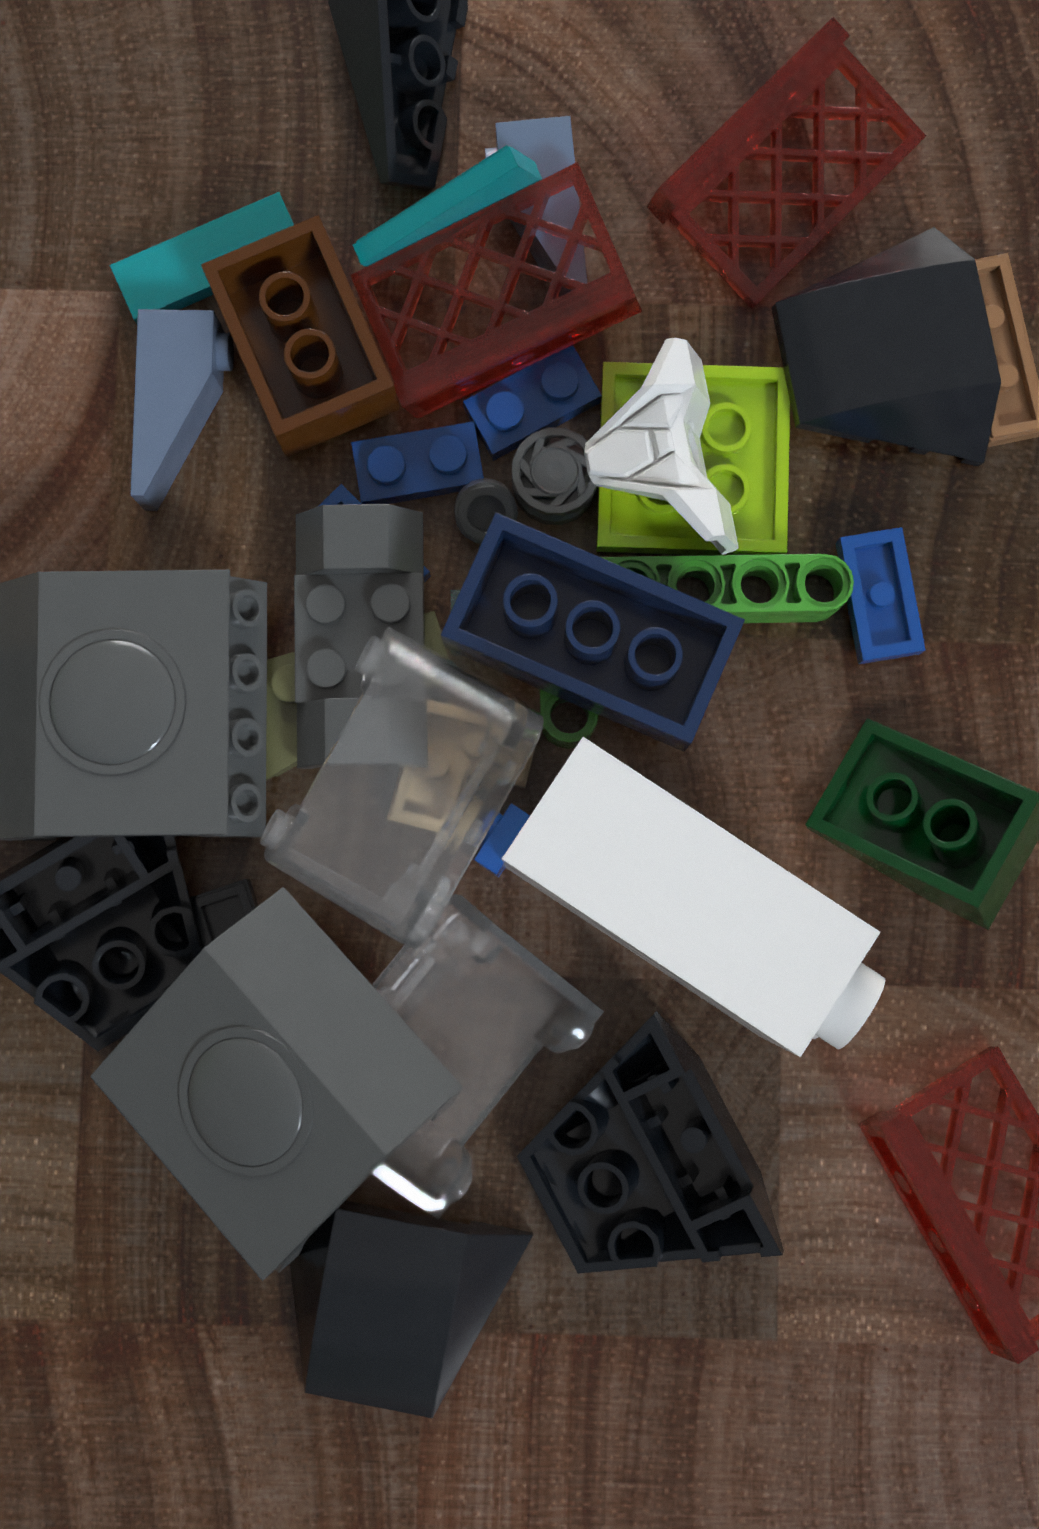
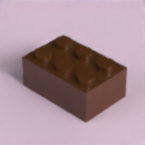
(301, 336)

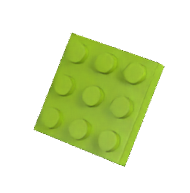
(743, 457)

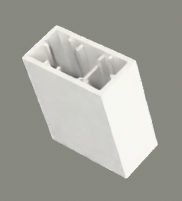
(698, 903)

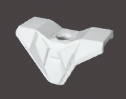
(656, 446)

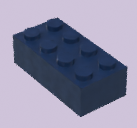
(591, 632)

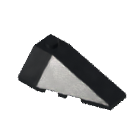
(399, 75)

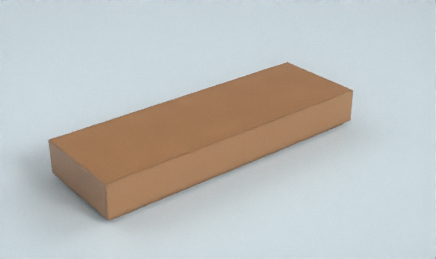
(1018, 398)

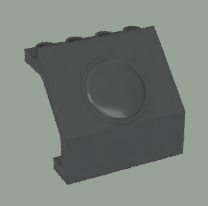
(132, 704)
(273, 1081)

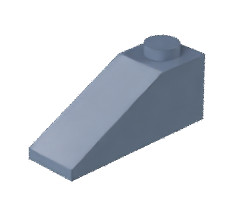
(551, 147)
(176, 389)

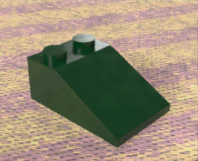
(929, 821)

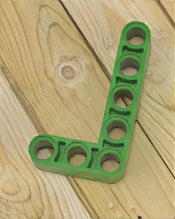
(723, 578)

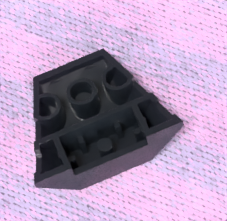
(895, 351)
(97, 930)
(650, 1164)
(396, 1303)

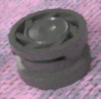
(552, 476)

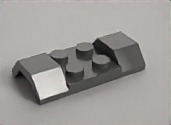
(352, 580)

